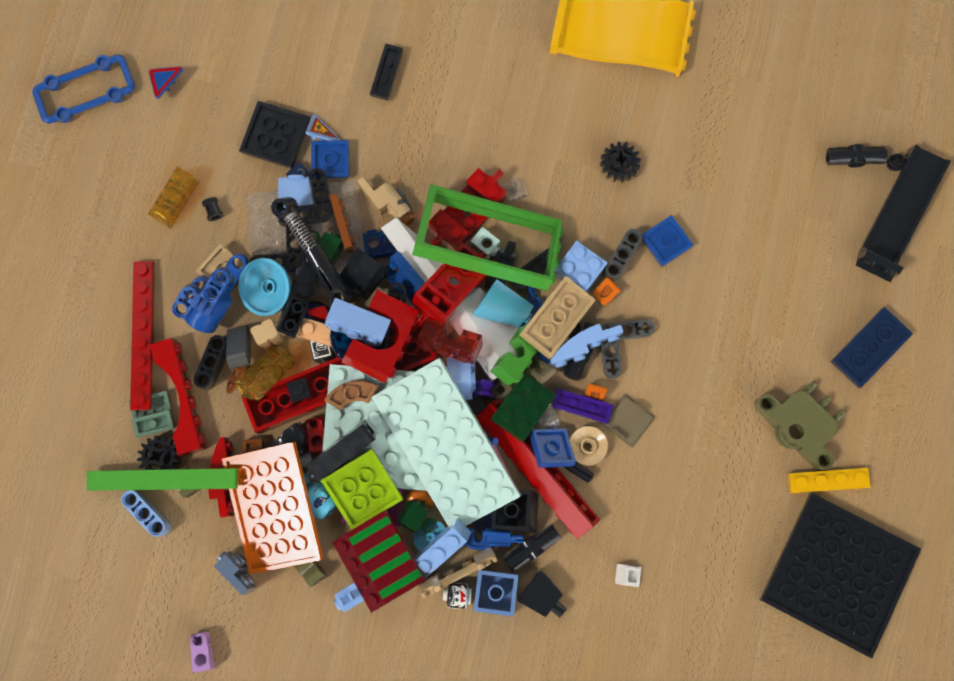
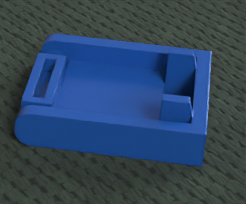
(405, 275)

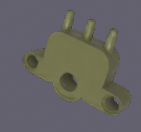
(810, 419)

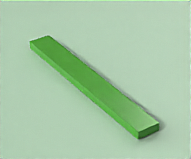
(162, 479)

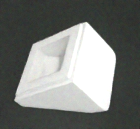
(628, 575)

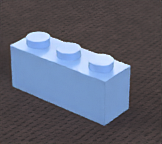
(357, 323)
(442, 547)

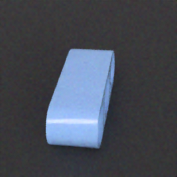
(137, 509)

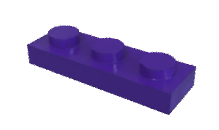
(582, 406)

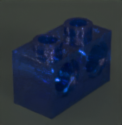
(382, 250)

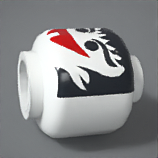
(457, 595)

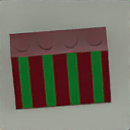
(379, 561)

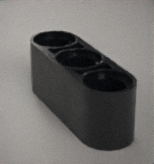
(204, 369)

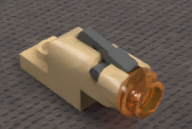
(388, 199)

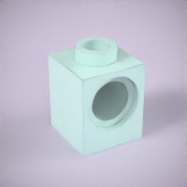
(482, 236)

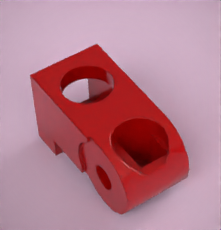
(315, 433)

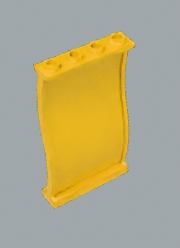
(625, 32)

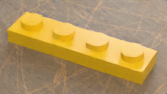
(829, 480)

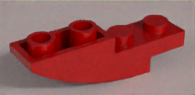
(223, 449)

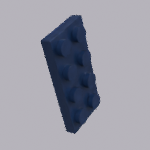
(871, 347)

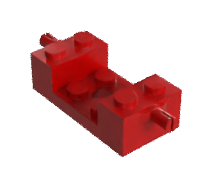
(452, 225)
(439, 298)

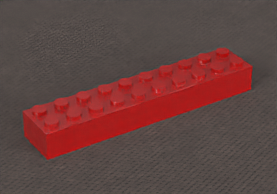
(276, 405)

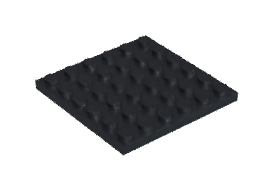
(840, 575)

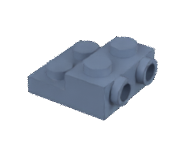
(232, 568)

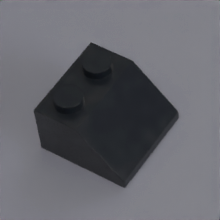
(518, 514)

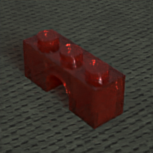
(464, 348)

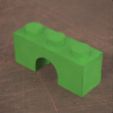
(511, 368)

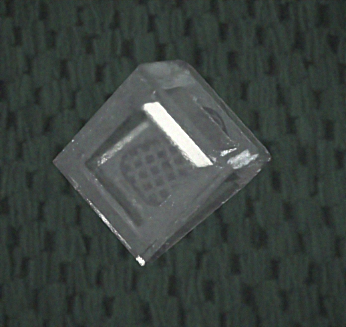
(516, 189)

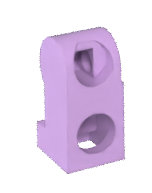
(201, 652)

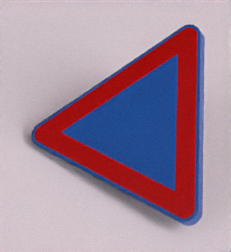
(162, 78)

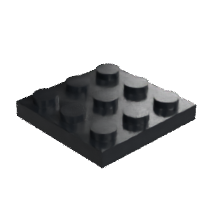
(275, 134)

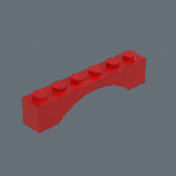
(188, 435)

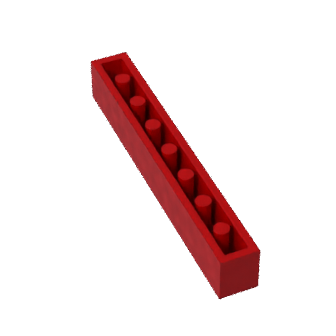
(548, 481)

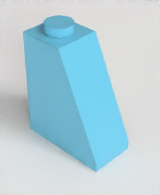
(504, 306)

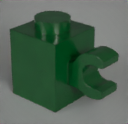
(331, 244)
(414, 517)

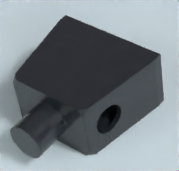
(542, 596)

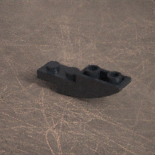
(298, 302)

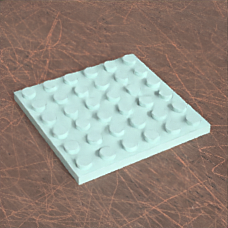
(386, 445)

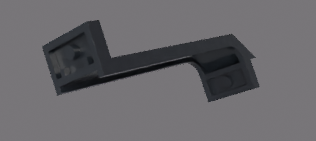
(901, 213)

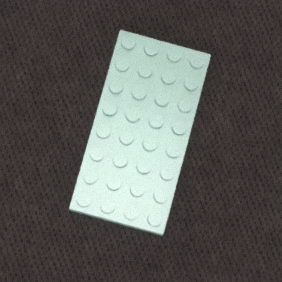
(446, 444)

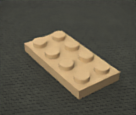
(557, 317)

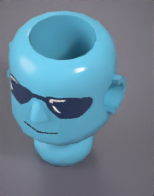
(320, 500)

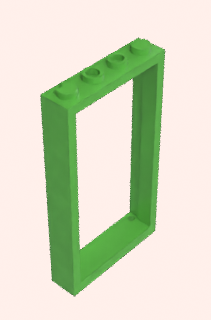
(496, 211)

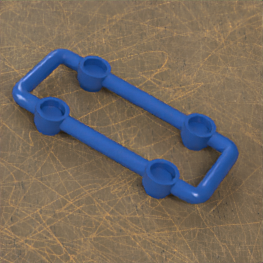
(53, 83)

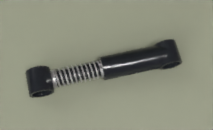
(313, 253)

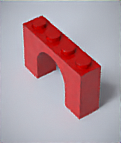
(377, 362)

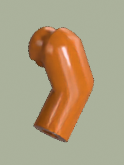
(420, 495)

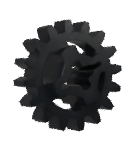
(613, 163)
(153, 449)

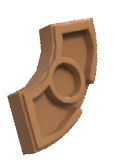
(350, 392)

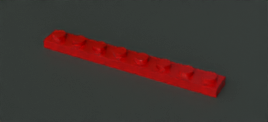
(142, 336)

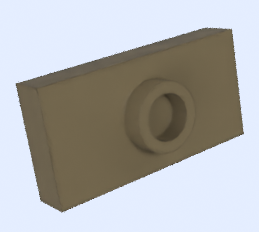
(540, 370)

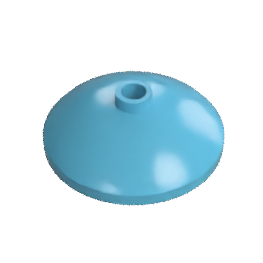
(256, 290)

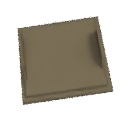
(629, 420)

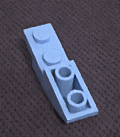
(577, 347)

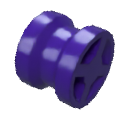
(484, 389)

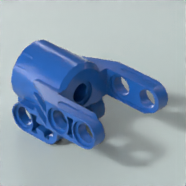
(211, 302)

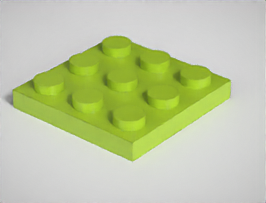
(362, 488)

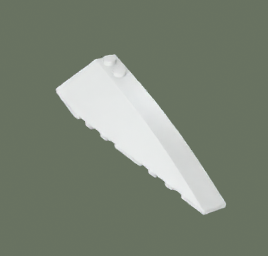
(494, 334)

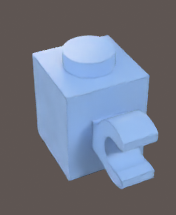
(348, 598)

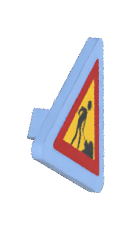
(319, 129)

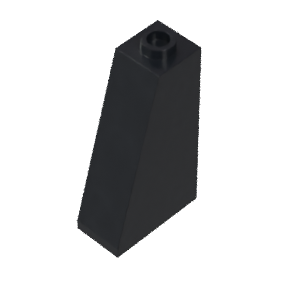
(341, 451)

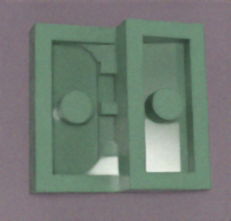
(154, 420)

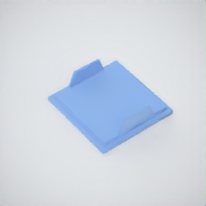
(297, 188)

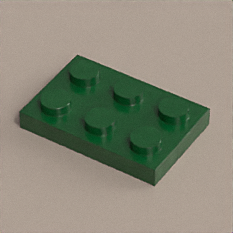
(523, 407)

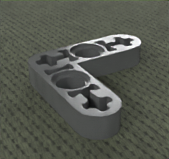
(604, 344)

